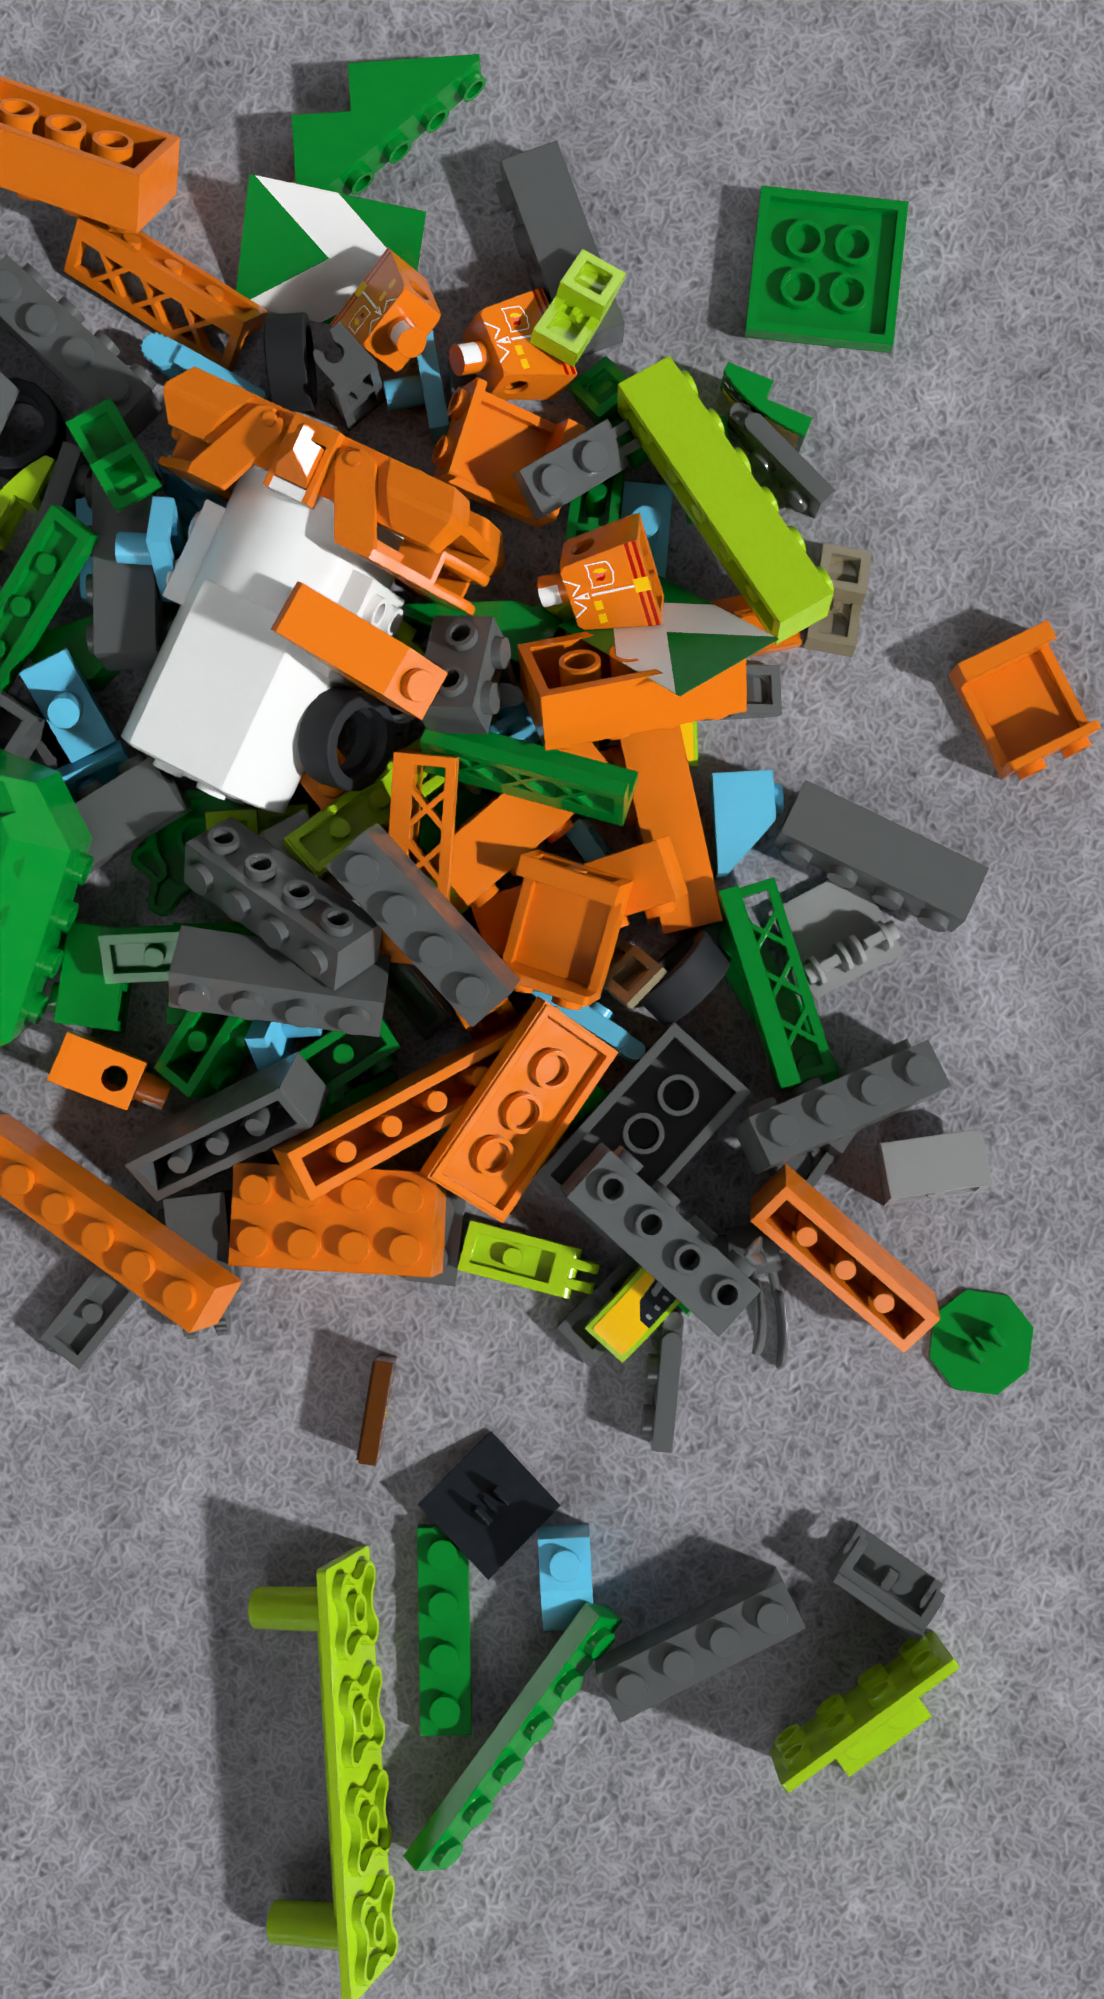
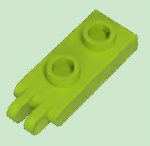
(524, 1260)

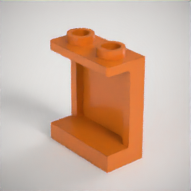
(490, 443)
(1022, 703)
(565, 928)

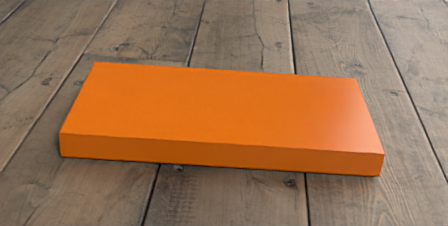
(519, 1110)

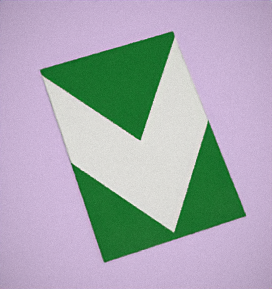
(316, 245)
(688, 647)

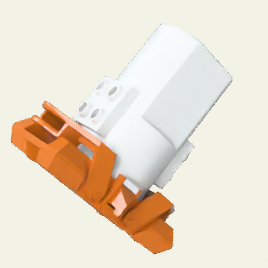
(299, 509)

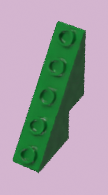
(389, 110)

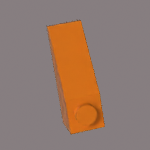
(359, 651)

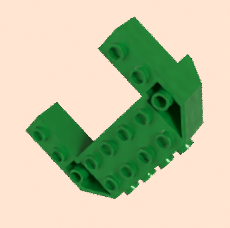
(40, 868)

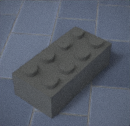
(655, 1113)

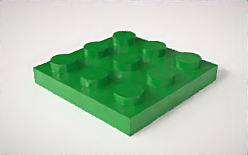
(826, 269)

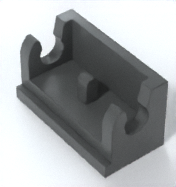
(353, 380)
(886, 1582)

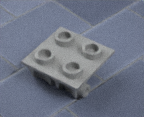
(839, 935)

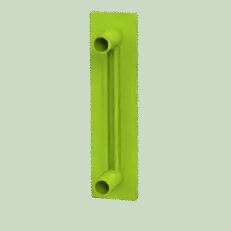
(356, 1785)

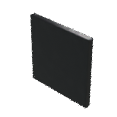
(489, 1505)

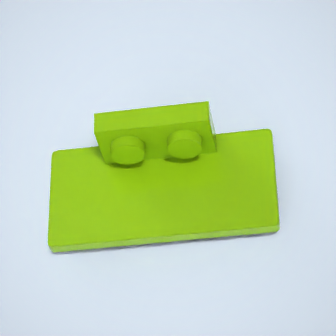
(868, 1717)

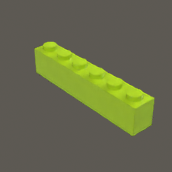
(725, 500)

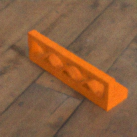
(175, 277)
(406, 816)

